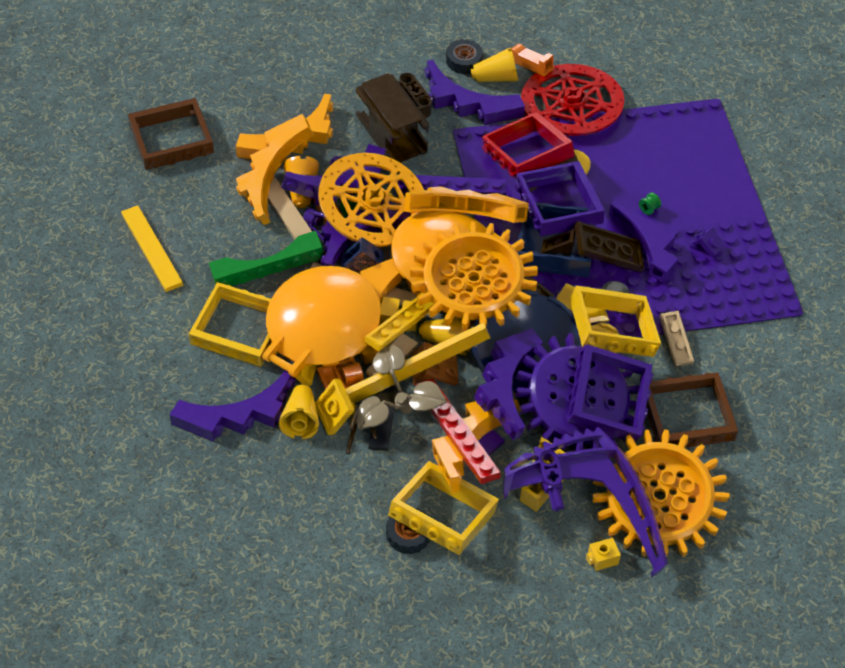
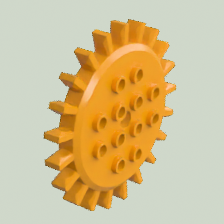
(485, 251)
(695, 484)

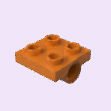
(347, 371)

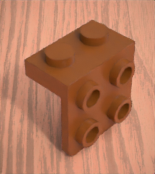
(444, 371)

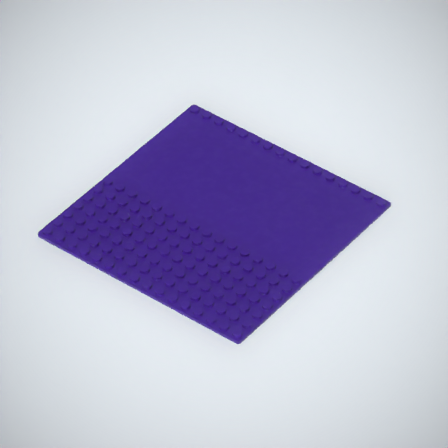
(703, 183)

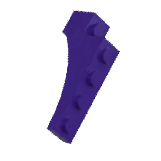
(653, 240)

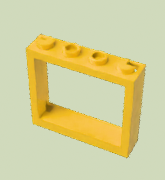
(617, 302)
(222, 345)
(432, 529)

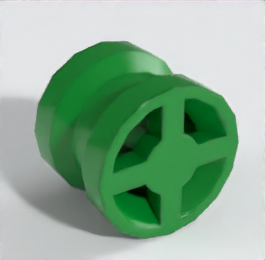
(650, 203)

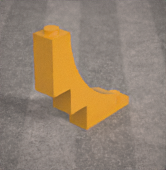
(383, 279)
(447, 455)

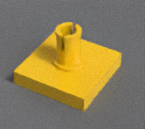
(334, 406)

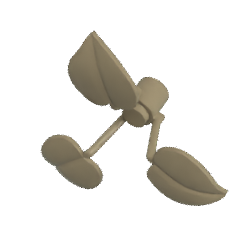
(425, 397)

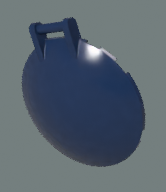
(545, 316)

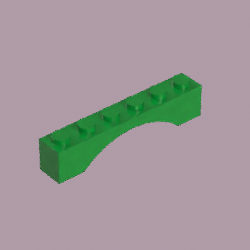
(302, 250)

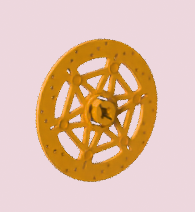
(373, 196)

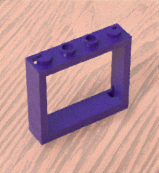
(557, 174)
(590, 421)

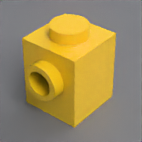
(603, 554)

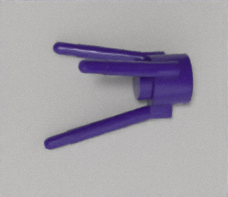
(314, 218)

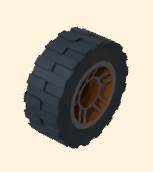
(462, 55)
(405, 540)

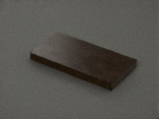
(609, 247)

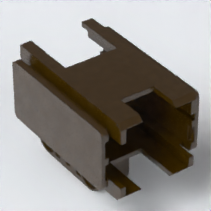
(395, 114)

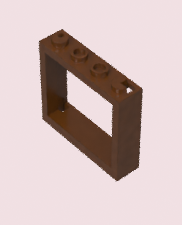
(164, 114)
(695, 437)

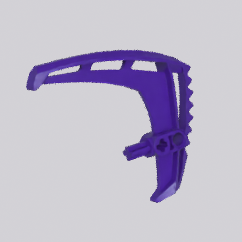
(595, 466)

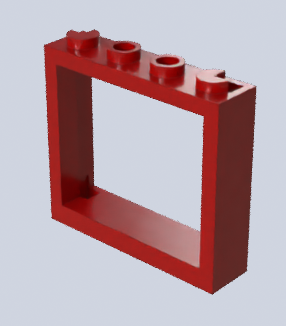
(561, 152)

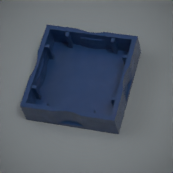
(574, 265)

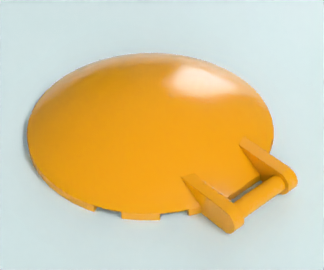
(422, 226)
(320, 318)

